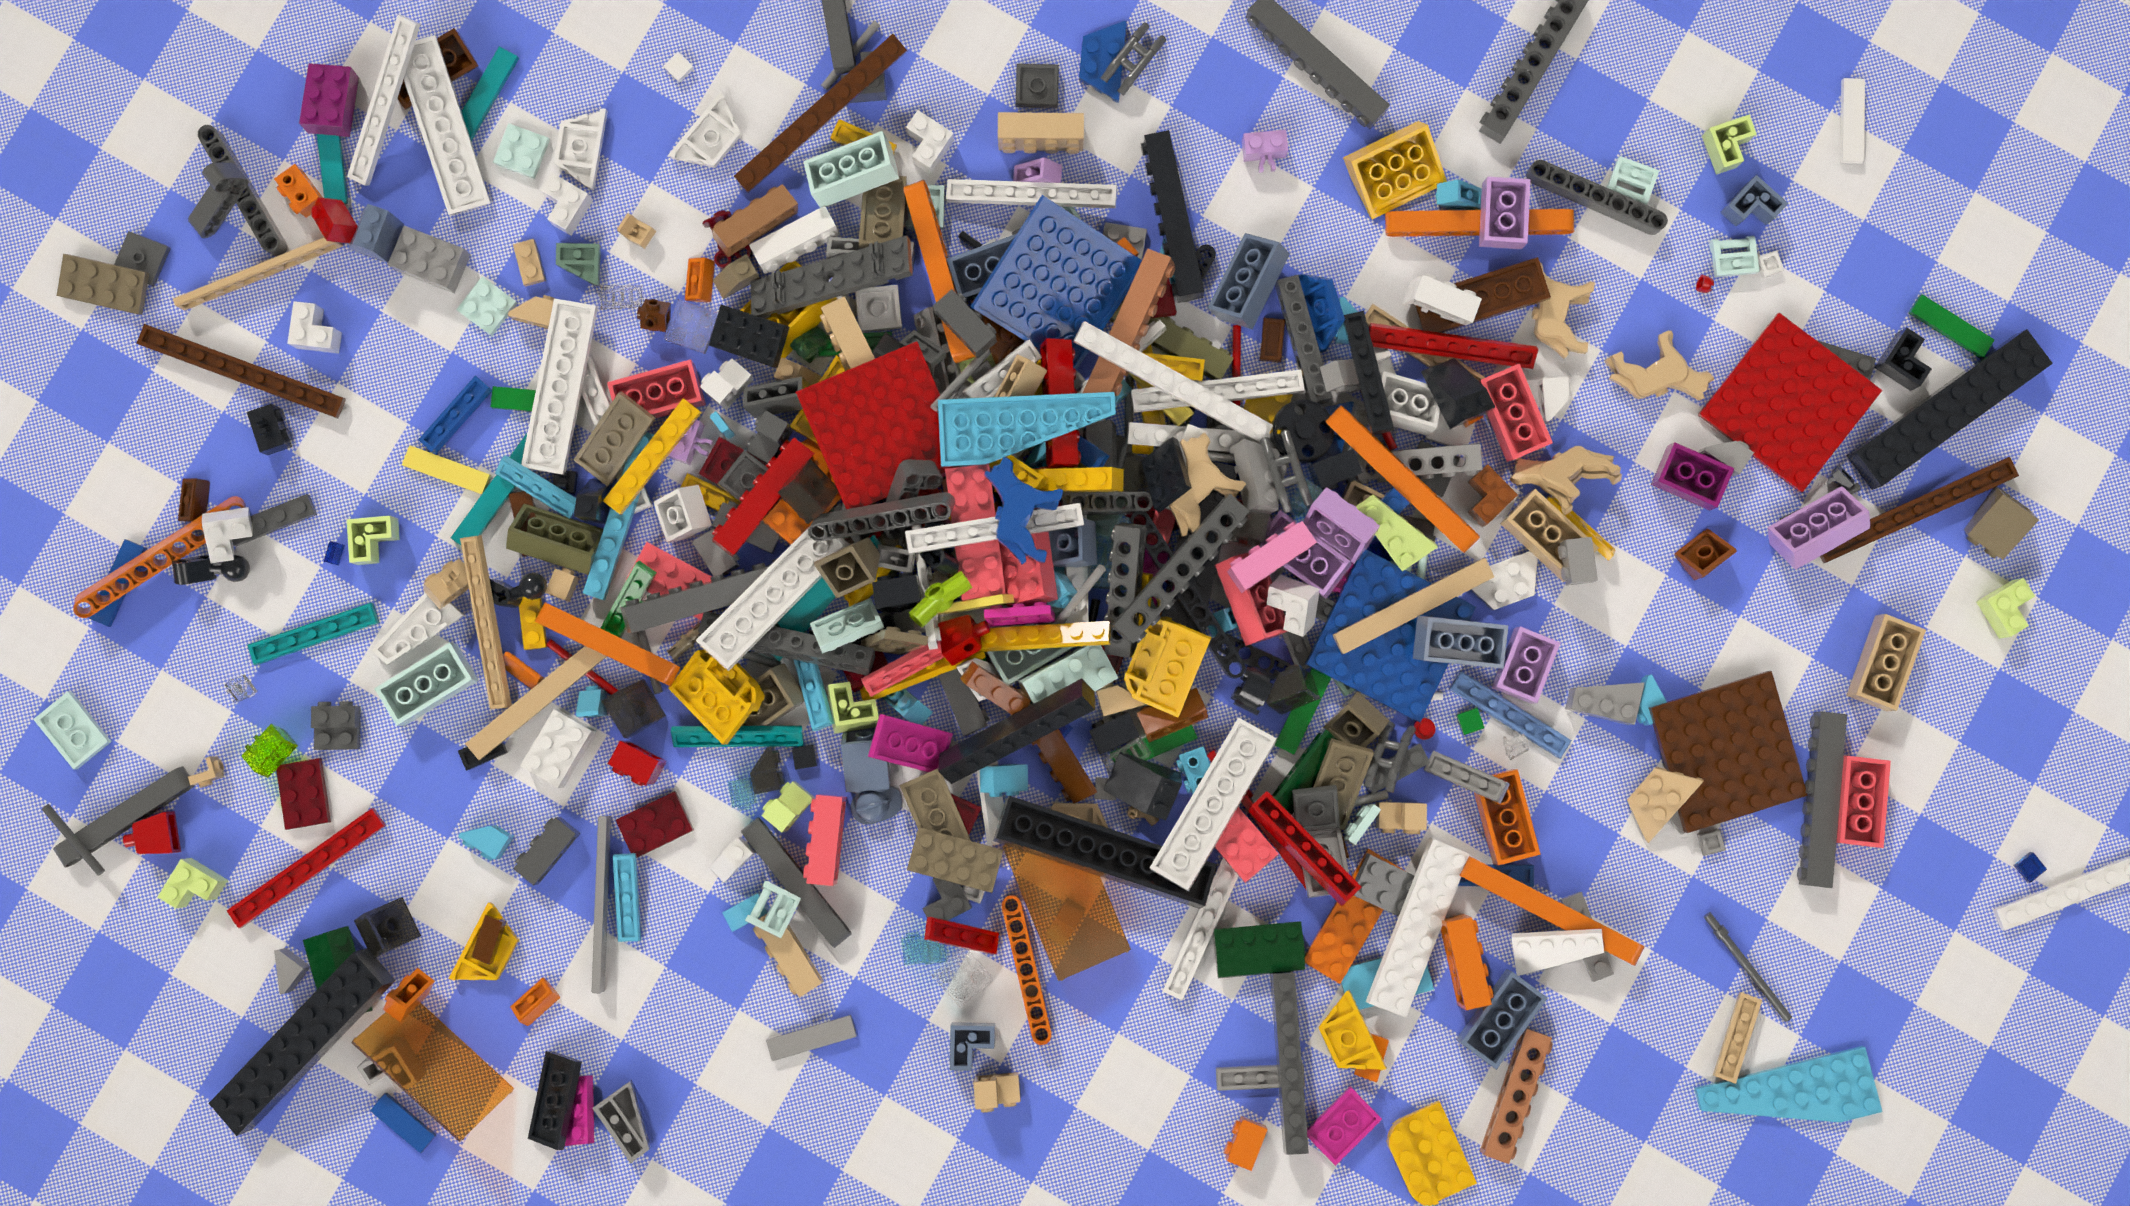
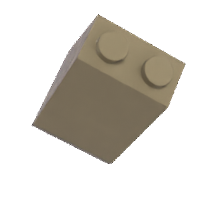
(2000, 523)
(850, 567)

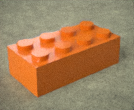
(1508, 824)
(1465, 962)

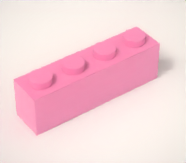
(1271, 556)

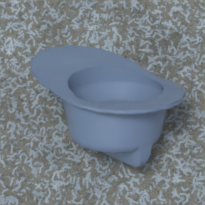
(874, 806)

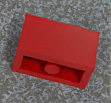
(334, 220)

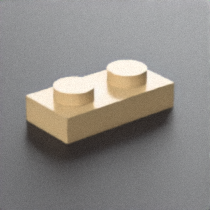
(529, 262)

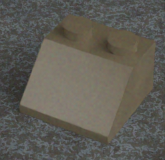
(1357, 722)

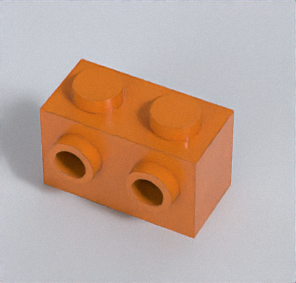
(299, 190)
(408, 995)
(1245, 1143)

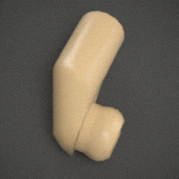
(1135, 813)

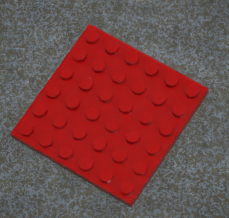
(1790, 402)
(874, 421)

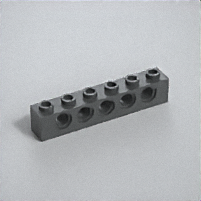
(1302, 338)
(1136, 537)

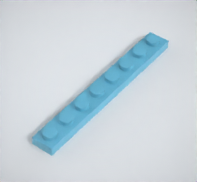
(612, 540)

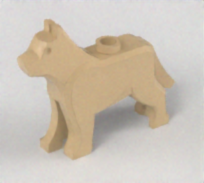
(1551, 315)
(1667, 372)
(1564, 471)
(1203, 478)

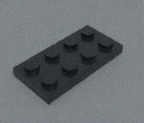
(749, 336)
(554, 1100)

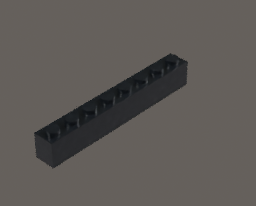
(1173, 215)
(1017, 731)

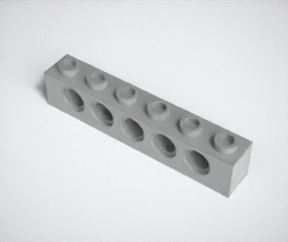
(1472, 463)

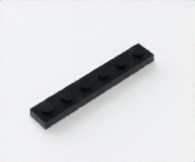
(1368, 373)

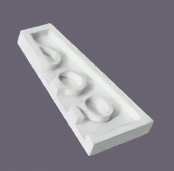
(415, 627)
(1552, 948)

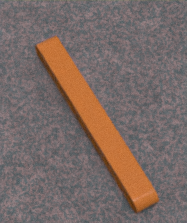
(1468, 222)
(934, 255)
(1402, 479)
(148, 560)
(1548, 908)

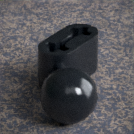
(948, 564)
(200, 569)
(530, 586)

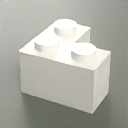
(934, 141)
(570, 200)
(307, 329)
(727, 384)
(221, 528)
(1297, 600)

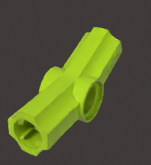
(939, 598)

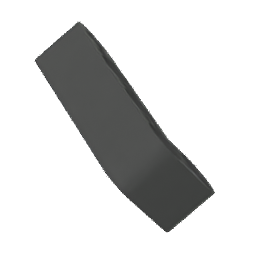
(224, 190)
(908, 480)

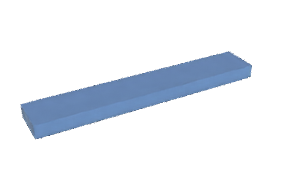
(1510, 715)

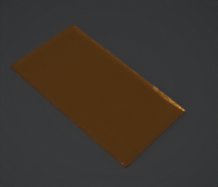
(1068, 912)
(434, 1069)

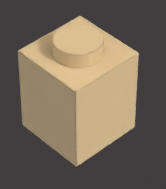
(562, 584)

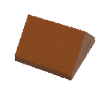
(1704, 554)

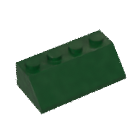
(1304, 771)
(1259, 949)
(328, 952)

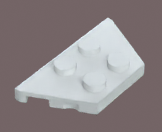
(709, 136)
(580, 146)
(1512, 581)

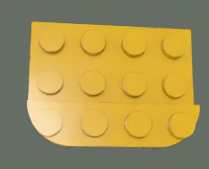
(1166, 665)
(717, 696)
(1429, 1155)

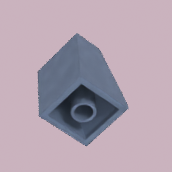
(376, 233)
(861, 771)

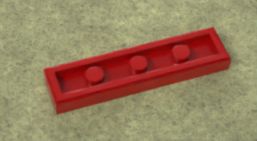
(961, 935)

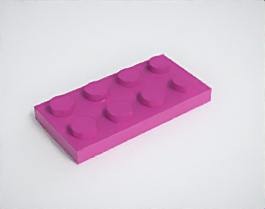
(908, 743)

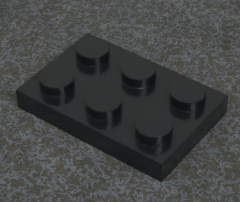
(1166, 474)

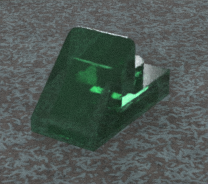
(811, 344)

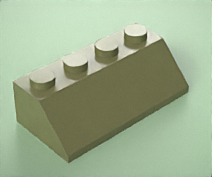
(554, 539)

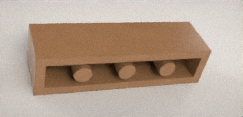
(755, 220)

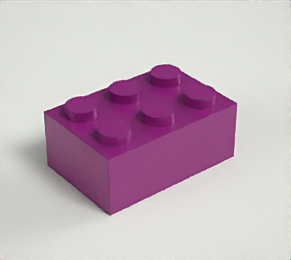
(329, 100)
(1692, 476)

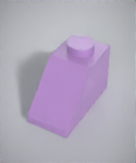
(1038, 171)

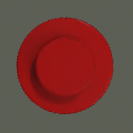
(1424, 729)

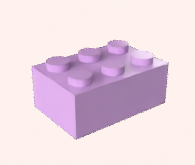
(1504, 213)
(1340, 525)
(1526, 665)

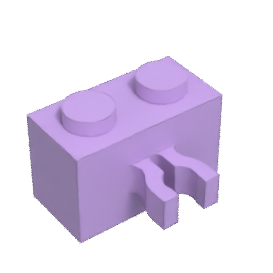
(1265, 146)
(688, 444)

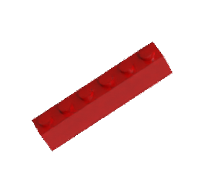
(1059, 379)
(761, 498)
(1304, 848)

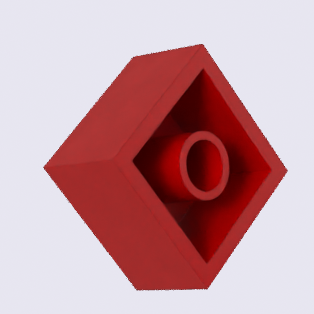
(637, 763)

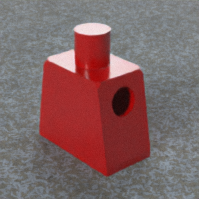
(961, 638)
(155, 835)

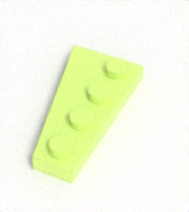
(1395, 533)

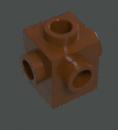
(654, 315)

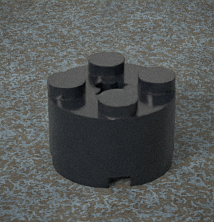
(1253, 689)

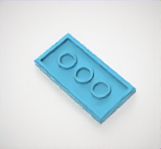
(1361, 976)

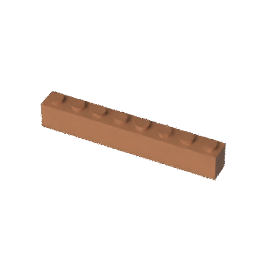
(1133, 318)

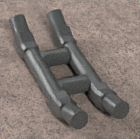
(1135, 70)
(1297, 478)
(1393, 765)

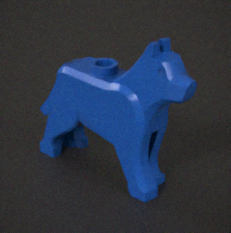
(1018, 505)

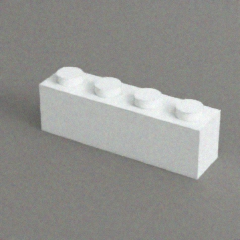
(794, 240)

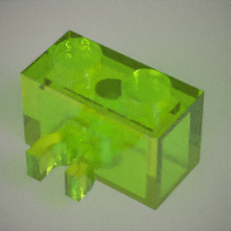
(269, 750)

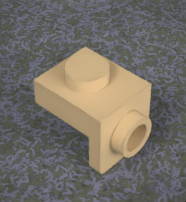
(636, 231)
(206, 778)

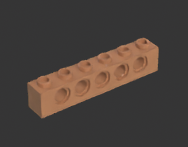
(1505, 1103)

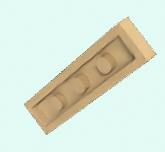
(1737, 1037)

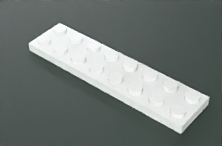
(444, 128)
(559, 386)
(767, 600)
(1213, 804)
(1417, 928)

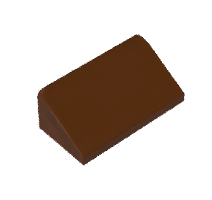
(193, 499)
(489, 939)

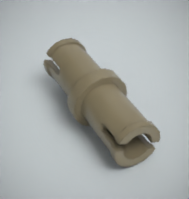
(684, 643)

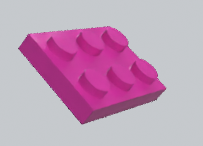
(1019, 614)
(1342, 1125)

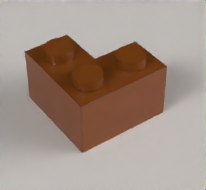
(1495, 495)

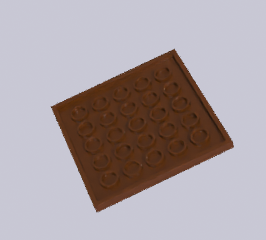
(1736, 744)

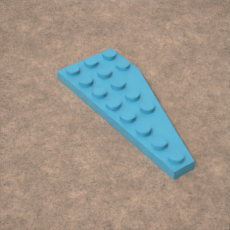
(996, 427)
(1817, 1089)

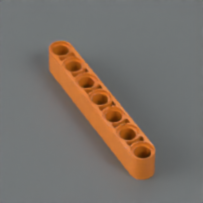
(607, 644)
(1026, 980)

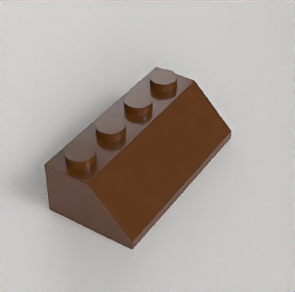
(457, 59)
(1065, 767)

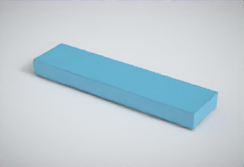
(536, 486)
(814, 695)
(627, 897)

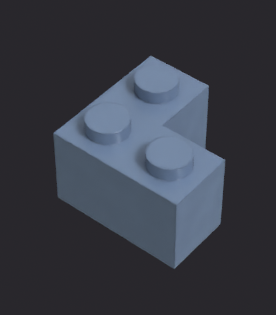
(1757, 199)
(966, 1037)

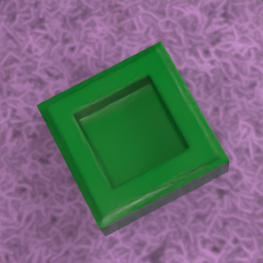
(1470, 721)

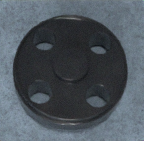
(1303, 429)

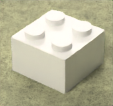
(682, 513)

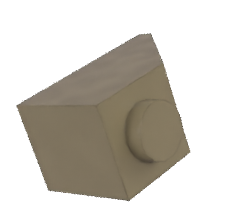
(735, 276)

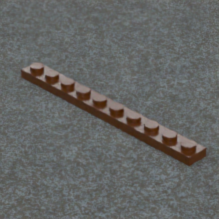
(820, 113)
(241, 371)
(1928, 505)

